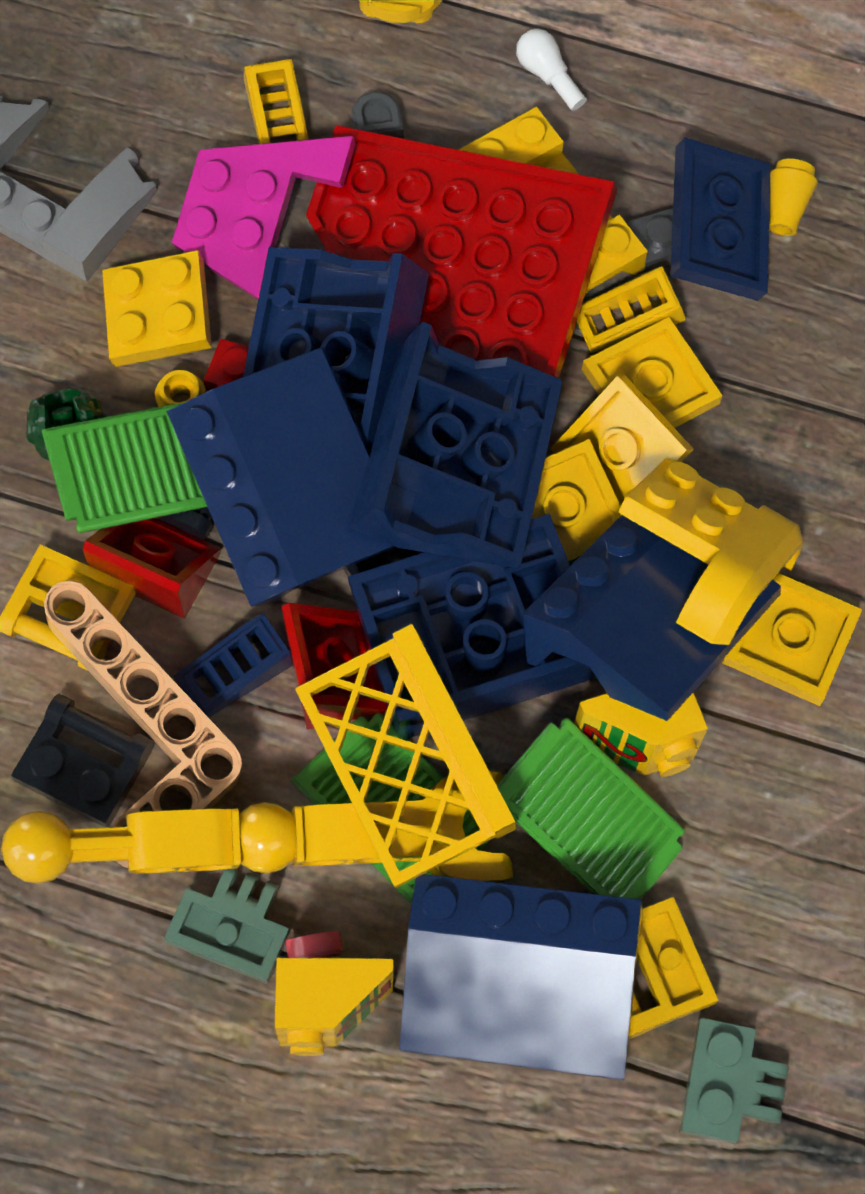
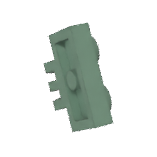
(230, 927)
(727, 1083)

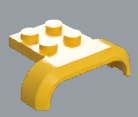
(716, 525)

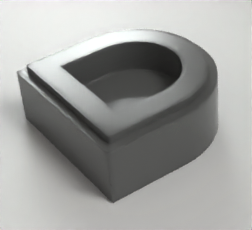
(378, 114)

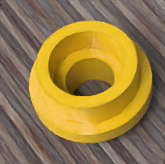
(177, 382)

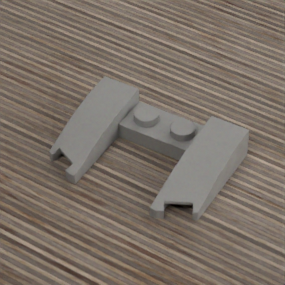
(92, 223)

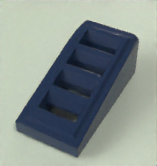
(223, 652)

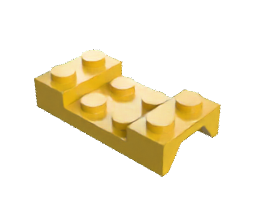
(535, 142)

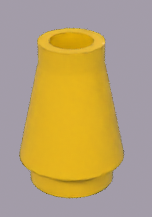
(790, 193)

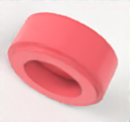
(315, 945)

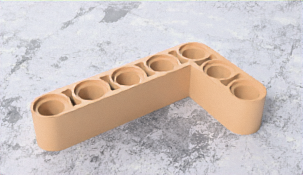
(149, 714)

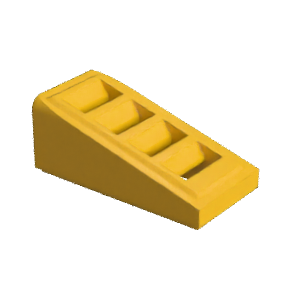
(270, 75)
(636, 290)

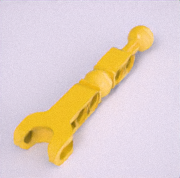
(261, 838)

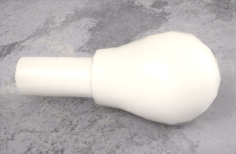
(542, 57)

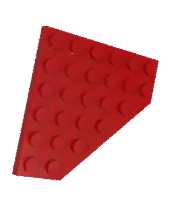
(497, 235)

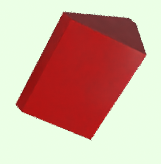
(156, 559)
(322, 641)

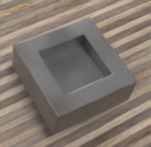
(656, 236)

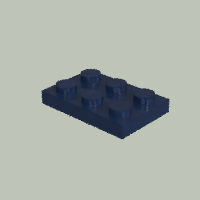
(720, 219)

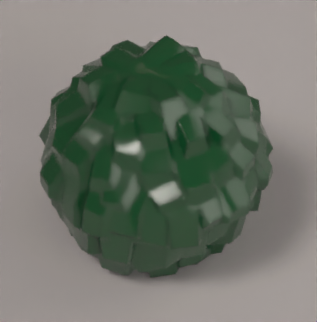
(59, 409)

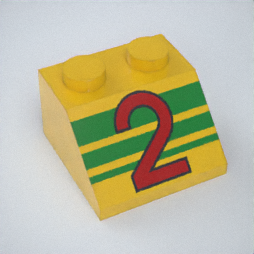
(641, 739)
(326, 999)

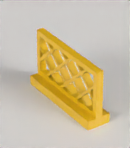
(449, 734)

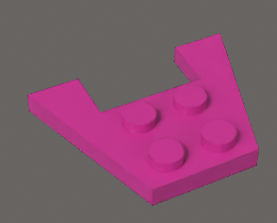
(242, 199)

